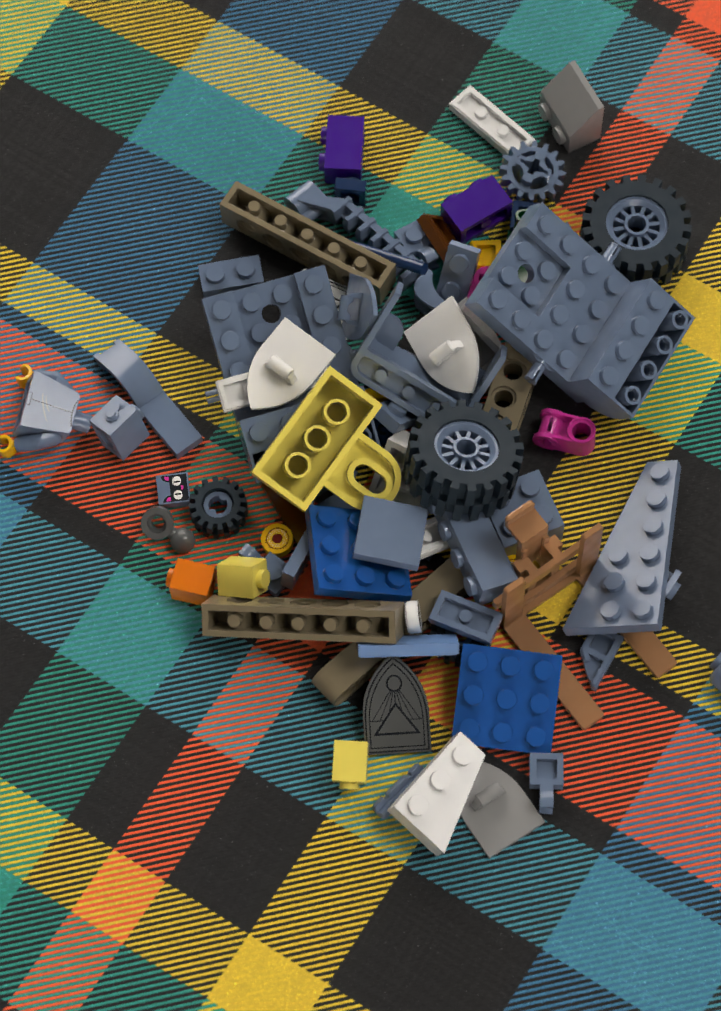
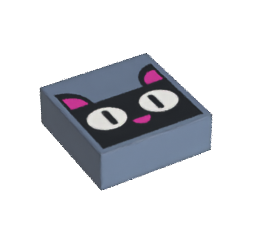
(173, 490)

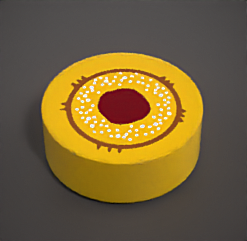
(277, 539)

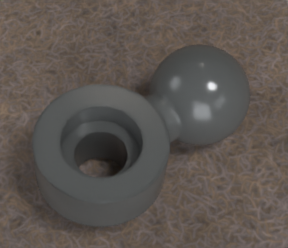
(181, 539)

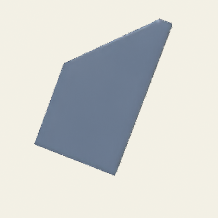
(598, 655)

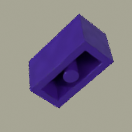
(343, 148)
(476, 209)

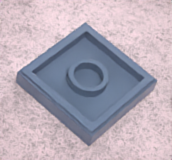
(390, 533)

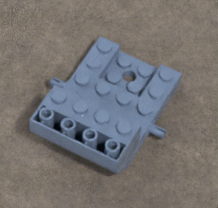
(579, 315)
(240, 331)

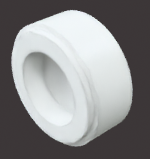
(413, 617)

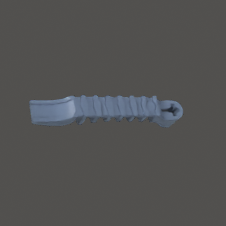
(314, 204)

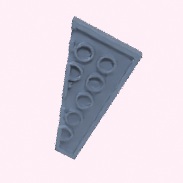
(632, 571)

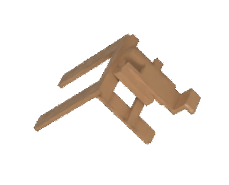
(539, 585)

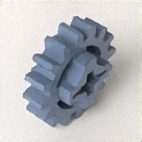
(522, 162)

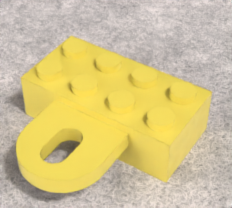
(325, 445)

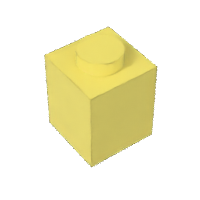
(242, 577)
(350, 764)

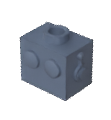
(120, 427)

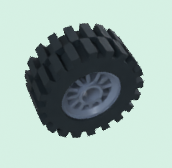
(663, 233)
(463, 460)

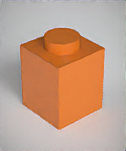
(191, 581)

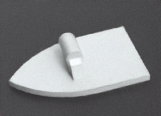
(446, 347)
(285, 367)

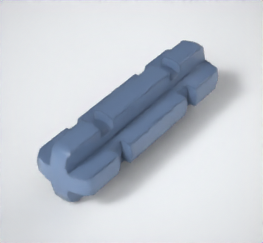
(382, 804)

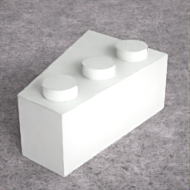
(438, 794)

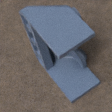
(400, 374)

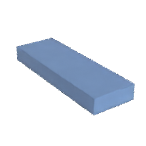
(412, 646)

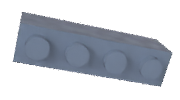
(477, 554)

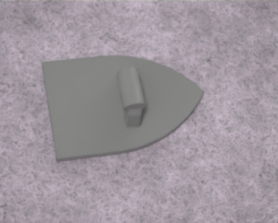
(498, 811)

